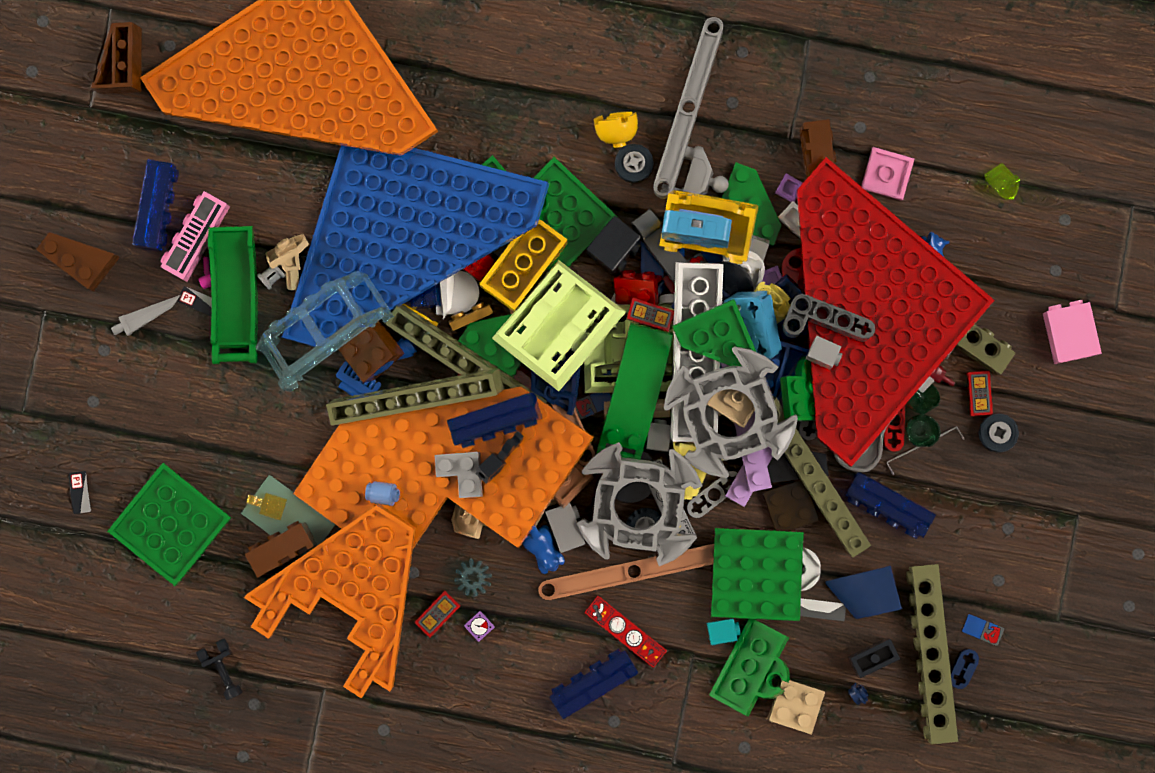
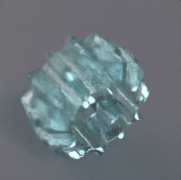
(471, 570)

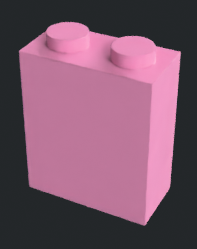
(1071, 332)

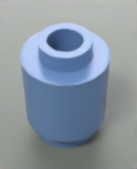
(382, 493)

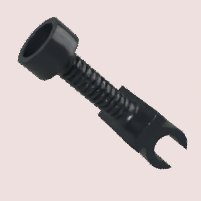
(231, 689)

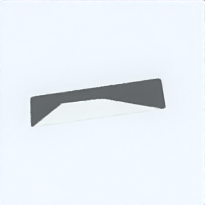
(822, 610)

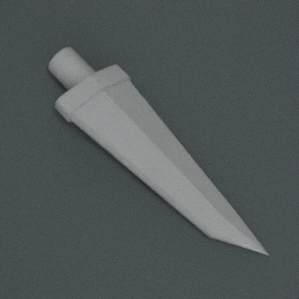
(139, 318)

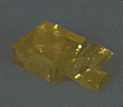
(270, 506)

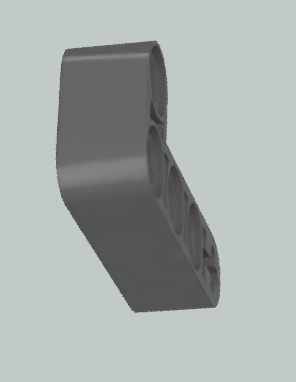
(650, 231)
(830, 322)

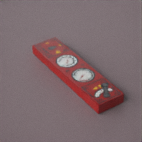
(625, 631)

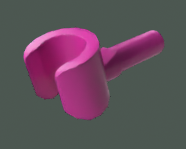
(205, 281)

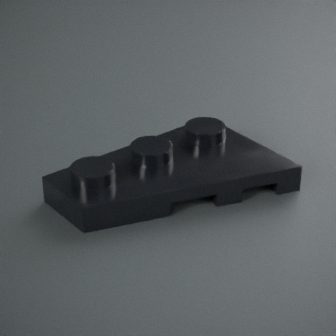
(782, 470)

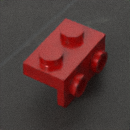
(636, 285)

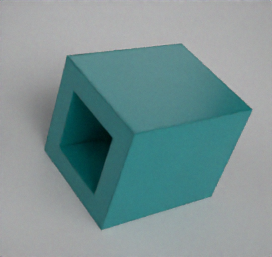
(723, 631)

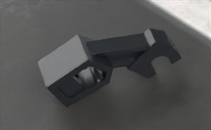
(496, 462)

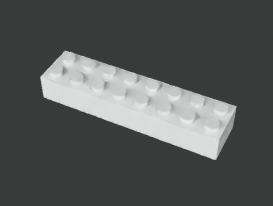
(696, 291)

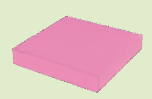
(887, 173)

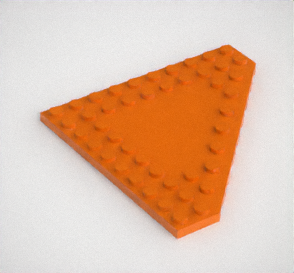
(296, 74)

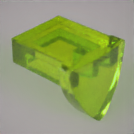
(1003, 181)

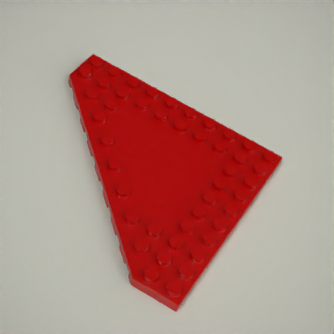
(885, 272)

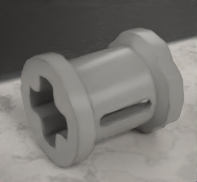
(268, 282)

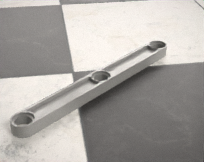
(692, 93)

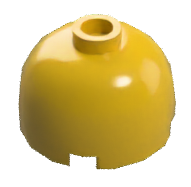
(617, 128)

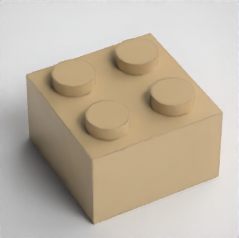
(796, 706)

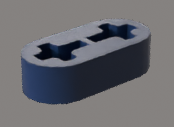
(968, 670)

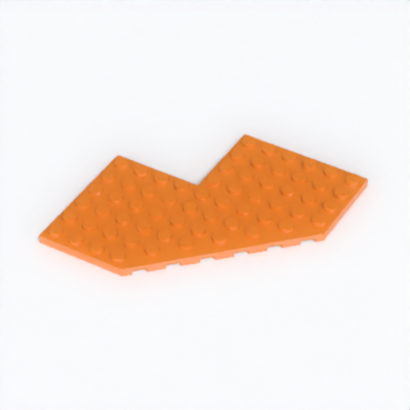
(403, 453)

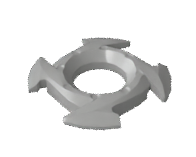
(747, 379)
(670, 484)

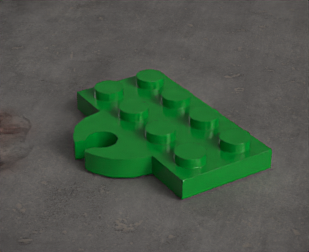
(798, 393)
(752, 668)

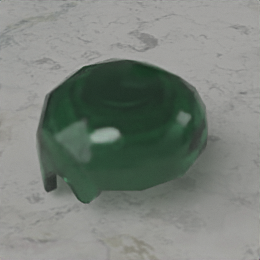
(926, 401)
(922, 430)

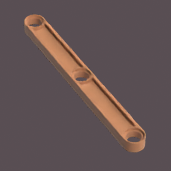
(619, 575)

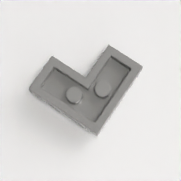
(464, 466)

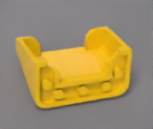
(742, 227)

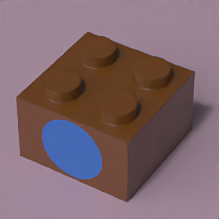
(371, 352)

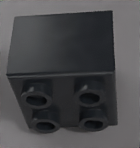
(614, 246)

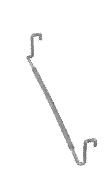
(942, 434)

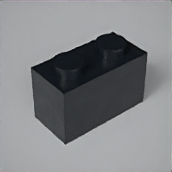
(873, 658)

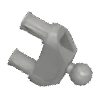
(700, 174)

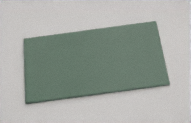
(294, 511)

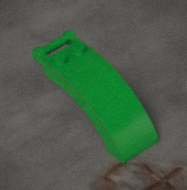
(233, 293)
(636, 389)

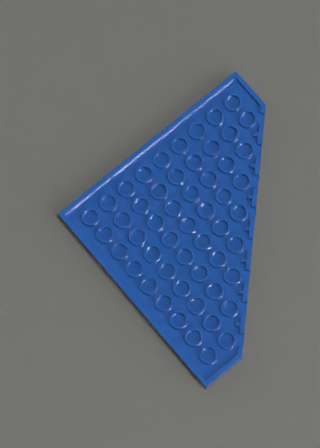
(407, 227)

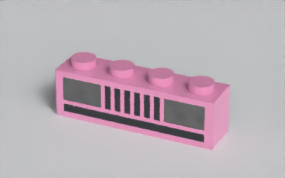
(193, 239)

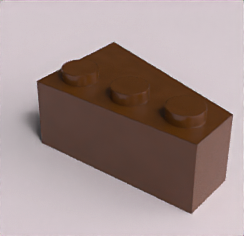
(280, 548)

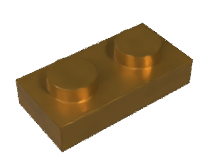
(478, 312)

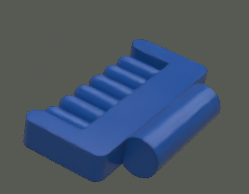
(353, 386)

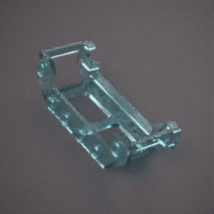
(324, 346)

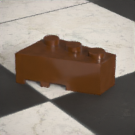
(121, 60)
(816, 144)
(79, 260)

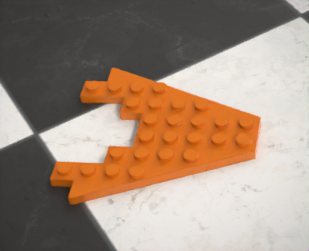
(359, 572)

